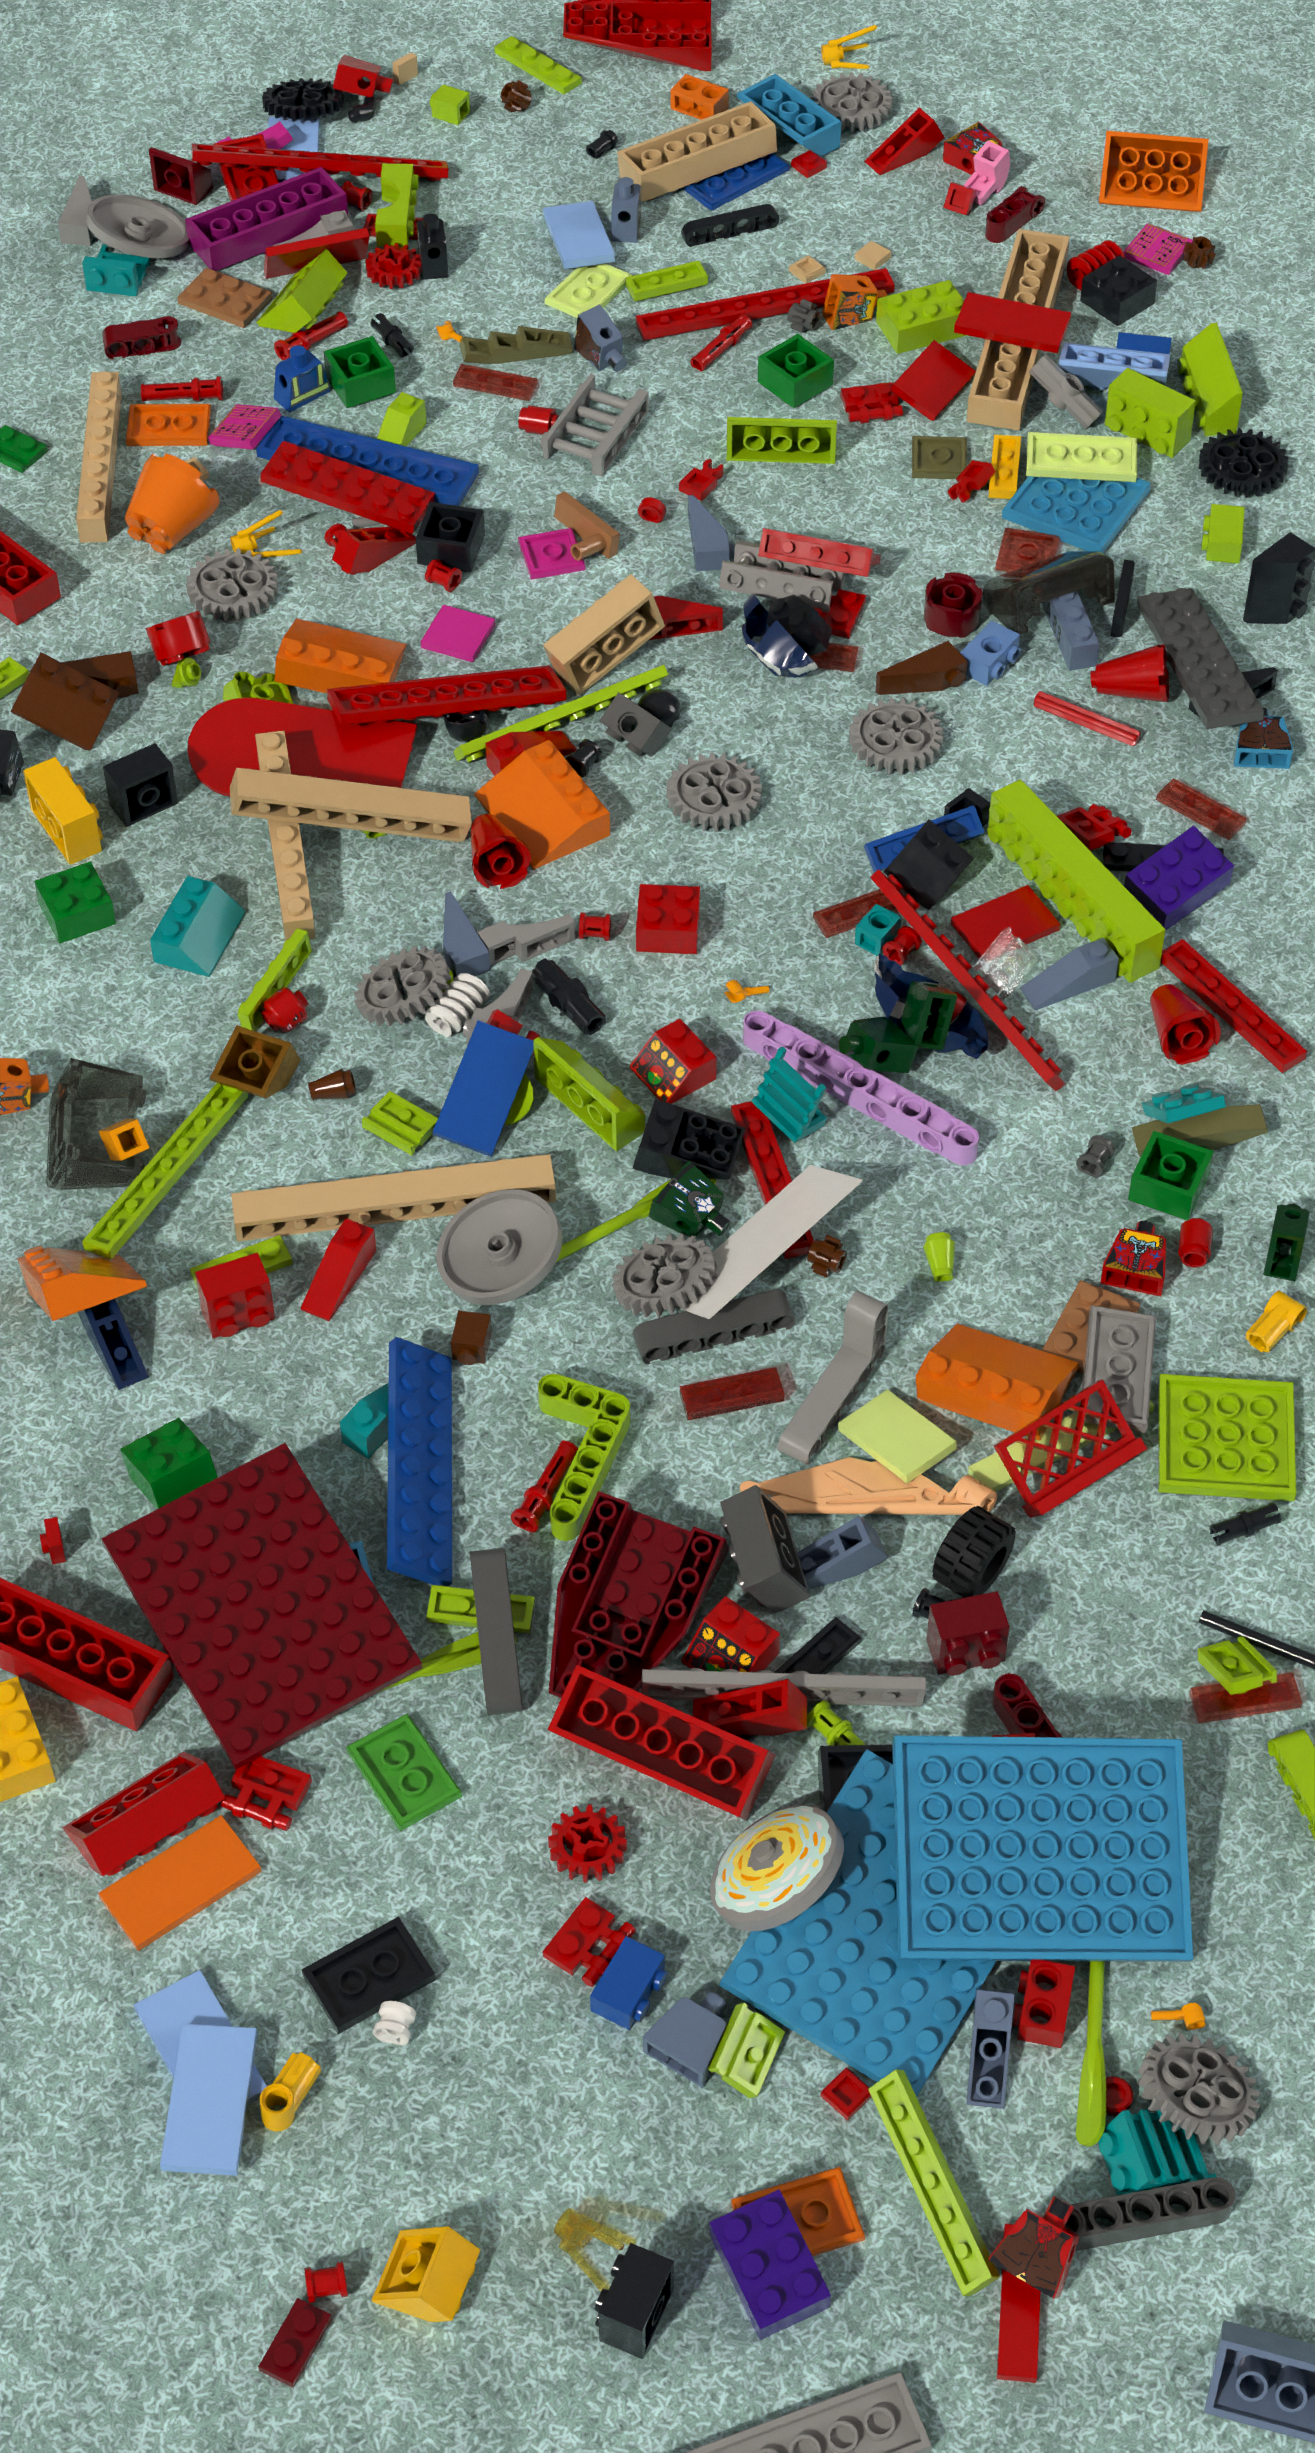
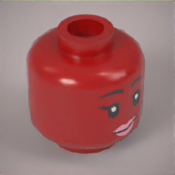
(285, 1010)

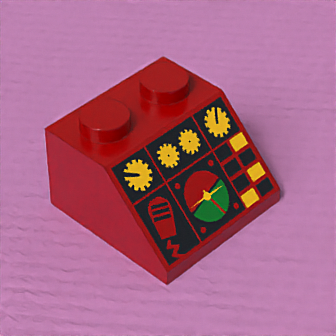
(674, 1063)
(732, 1640)

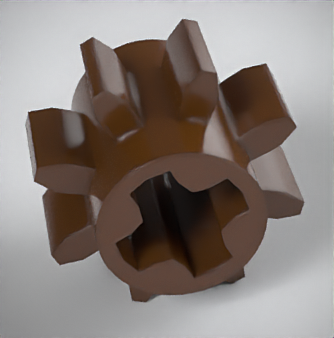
(516, 96)
(1199, 252)
(827, 1256)

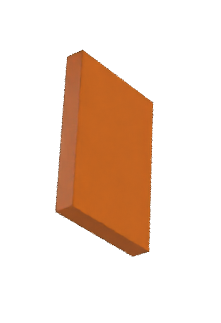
(168, 425)
(820, 2209)

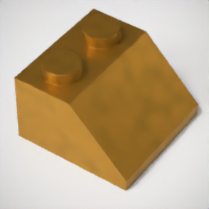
(255, 1063)

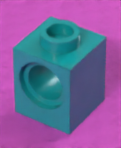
(877, 929)

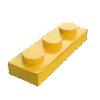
(1006, 464)

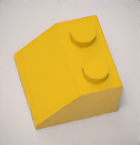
(427, 2273)

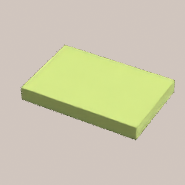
(587, 288)
(897, 1436)

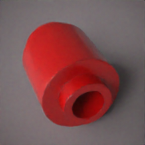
(537, 419)
(1195, 1242)

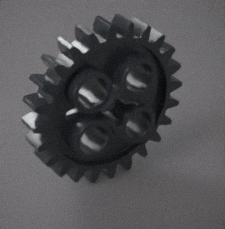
(302, 99)
(1243, 462)

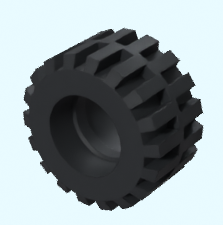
(973, 1552)

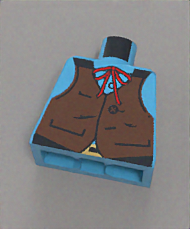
(1264, 744)

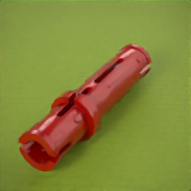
(739, 327)

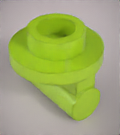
(186, 673)

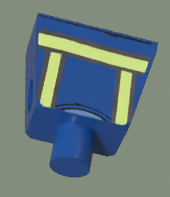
(299, 379)

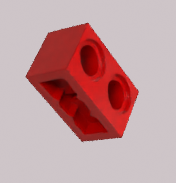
(1050, 2004)

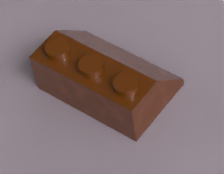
(64, 702)

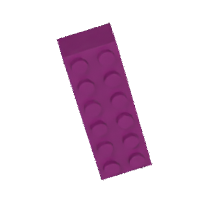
(263, 218)

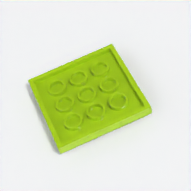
(1226, 1437)

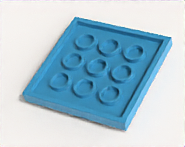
(1076, 509)

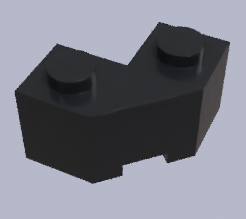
(801, 623)

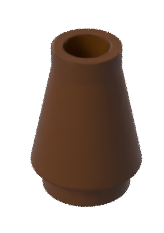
(333, 1086)

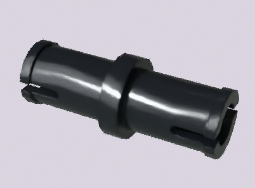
(391, 335)
(1245, 1523)

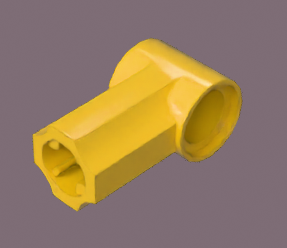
(1278, 1317)
(288, 2090)

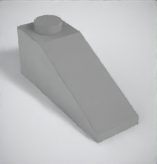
(73, 223)

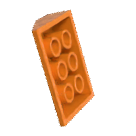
(1153, 171)
(332, 657)
(545, 804)
(75, 1279)
(993, 1379)

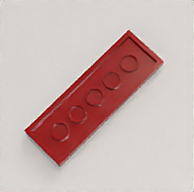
(347, 487)

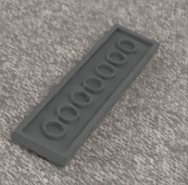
(1200, 658)

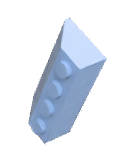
(1102, 365)

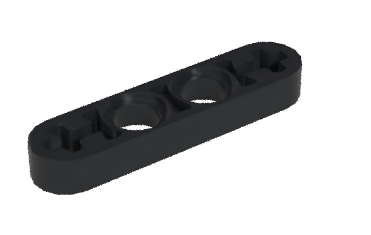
(756, 222)

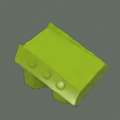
(264, 687)

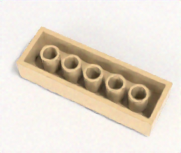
(698, 150)

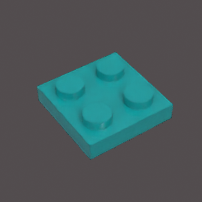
(1184, 1104)

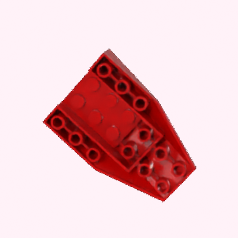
(645, 29)

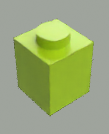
(450, 104)

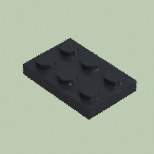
(367, 1973)

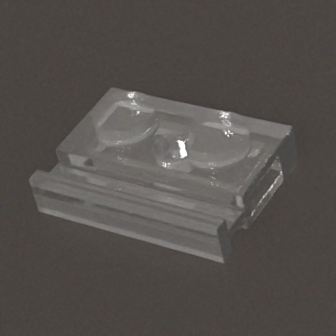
(1006, 963)

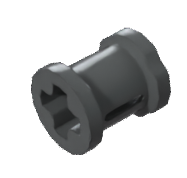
(1096, 1155)

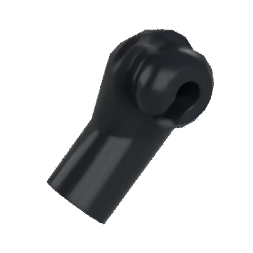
(364, 111)

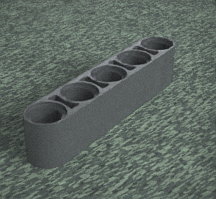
(739, 1318)
(496, 1631)
(1156, 2204)

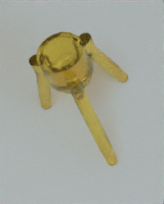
(578, 2231)

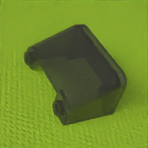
(1018, 593)
(80, 1106)

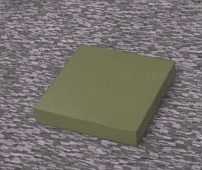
(938, 457)

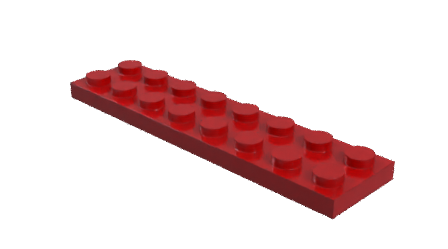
(446, 695)

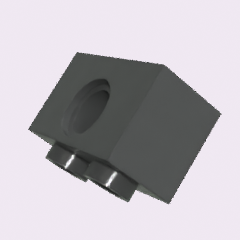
(623, 715)

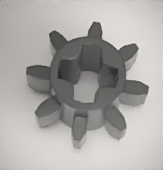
(803, 316)

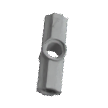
(1065, 391)

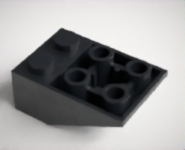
(683, 1135)

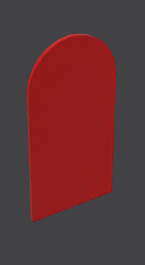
(314, 741)

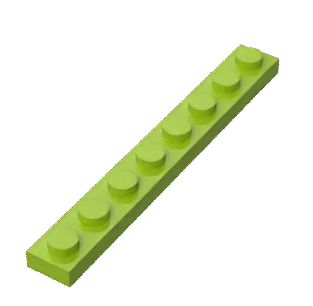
(574, 710)
(163, 1171)

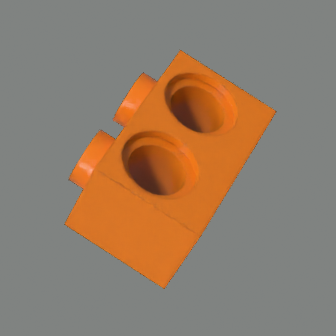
(698, 97)

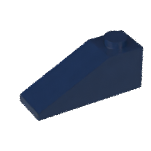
(113, 1343)

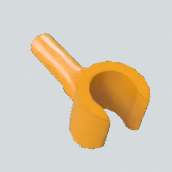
(446, 332)
(738, 993)
(1191, 2013)

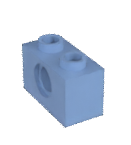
(991, 652)

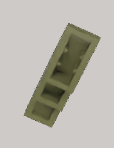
(524, 345)
(1210, 1129)

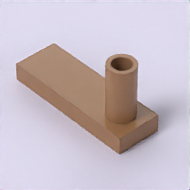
(595, 532)

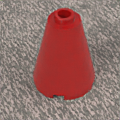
(1135, 675)
(497, 853)
(1183, 1025)

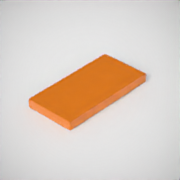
(179, 1882)

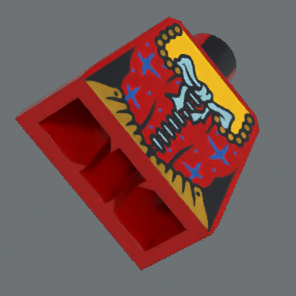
(965, 145)
(1136, 1260)

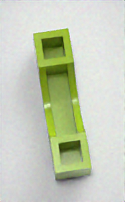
(400, 188)

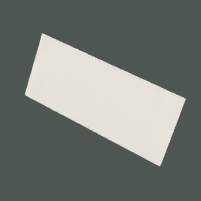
(771, 1234)

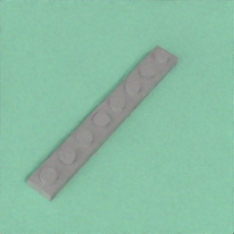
(833, 1687)

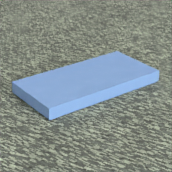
(305, 138)
(578, 235)
(185, 2003)
(209, 2099)

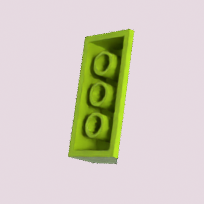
(305, 295)
(1211, 381)
(781, 440)
(587, 1093)

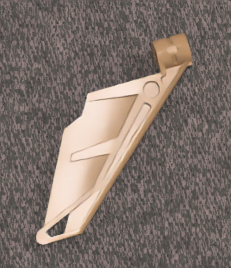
(870, 1488)

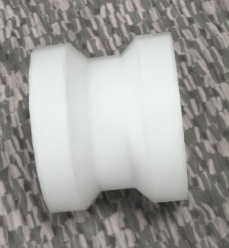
(394, 2022)

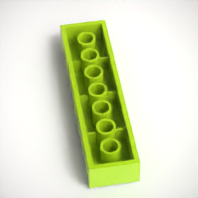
(1074, 879)

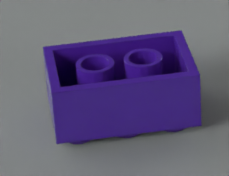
(1179, 877)
(769, 2264)

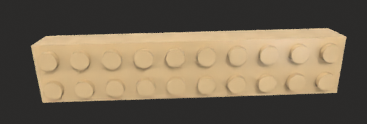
(1003, 375)

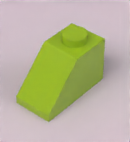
(403, 420)

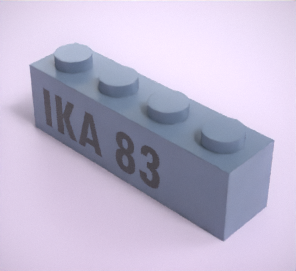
(1072, 630)

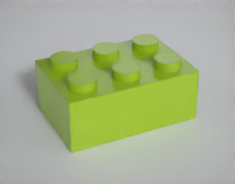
(920, 316)
(1149, 412)

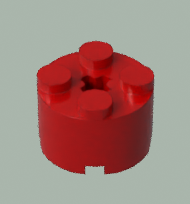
(179, 636)

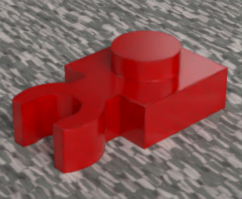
(972, 477)
(701, 482)

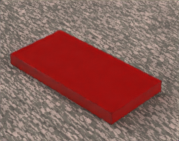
(293, 256)
(1012, 322)

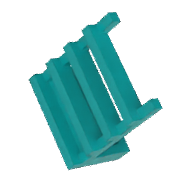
(114, 272)
(789, 1099)
(1137, 2158)

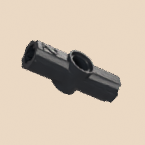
(568, 996)

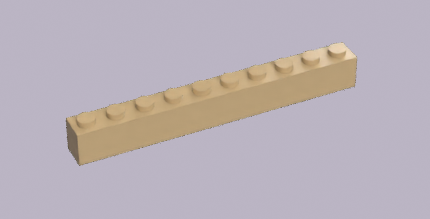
(384, 1197)

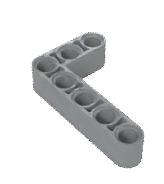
(862, 1344)

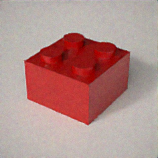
(668, 919)
(235, 1295)

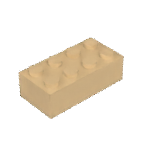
(604, 635)

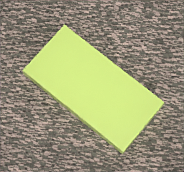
(1081, 457)

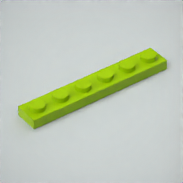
(933, 2183)

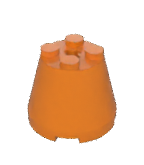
(168, 502)

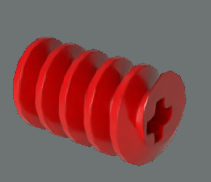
(1091, 260)

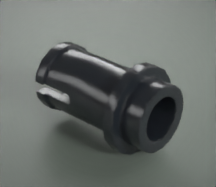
(606, 141)

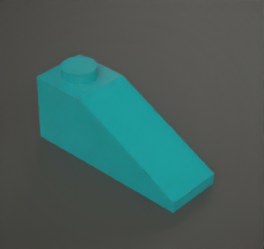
(367, 1423)

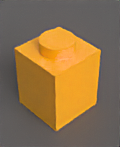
(124, 1139)

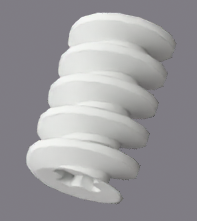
(457, 1004)

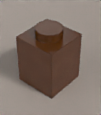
(471, 1337)

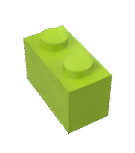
(1224, 533)

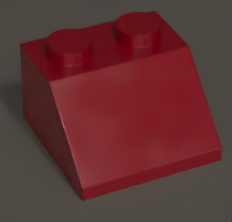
(179, 177)

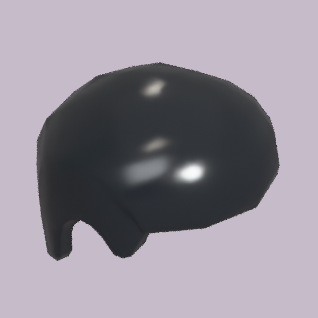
(661, 705)
(467, 726)

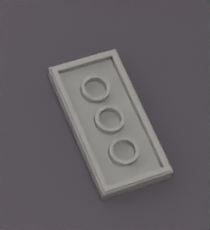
(1122, 1355)

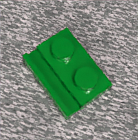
(18, 449)

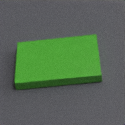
(404, 1772)

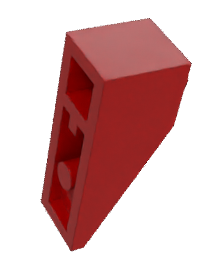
(908, 143)
(368, 548)
(687, 617)
(509, 746)
(340, 1268)
(756, 1710)

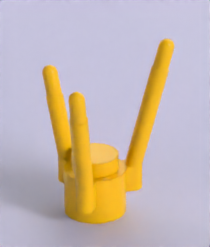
(834, 52)
(247, 540)

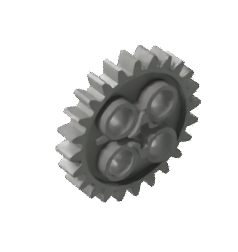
(854, 100)
(232, 584)
(896, 736)
(714, 792)
(422, 975)
(664, 1275)
(1199, 2088)

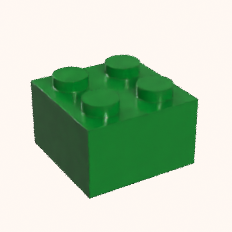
(795, 370)
(359, 371)
(75, 902)
(1170, 1175)
(168, 1463)

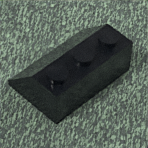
(1280, 582)

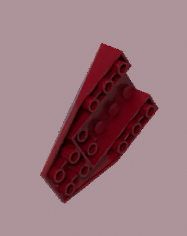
(629, 1593)

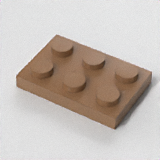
(225, 297)
(1070, 1331)

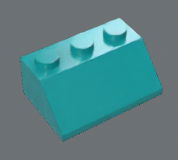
(196, 927)

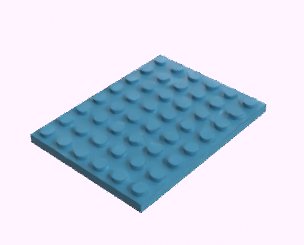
(1041, 1849)
(838, 1964)

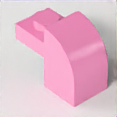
(991, 171)

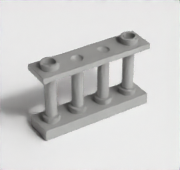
(611, 441)
(777, 578)

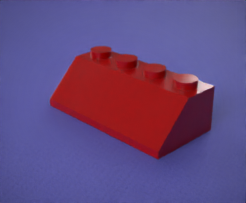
(145, 1813)

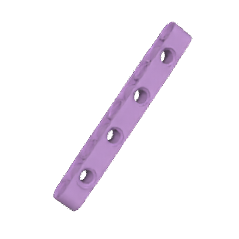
(863, 1088)

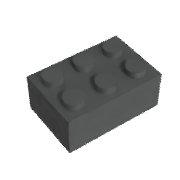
(764, 1550)

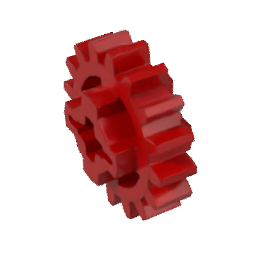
(393, 266)
(590, 1847)

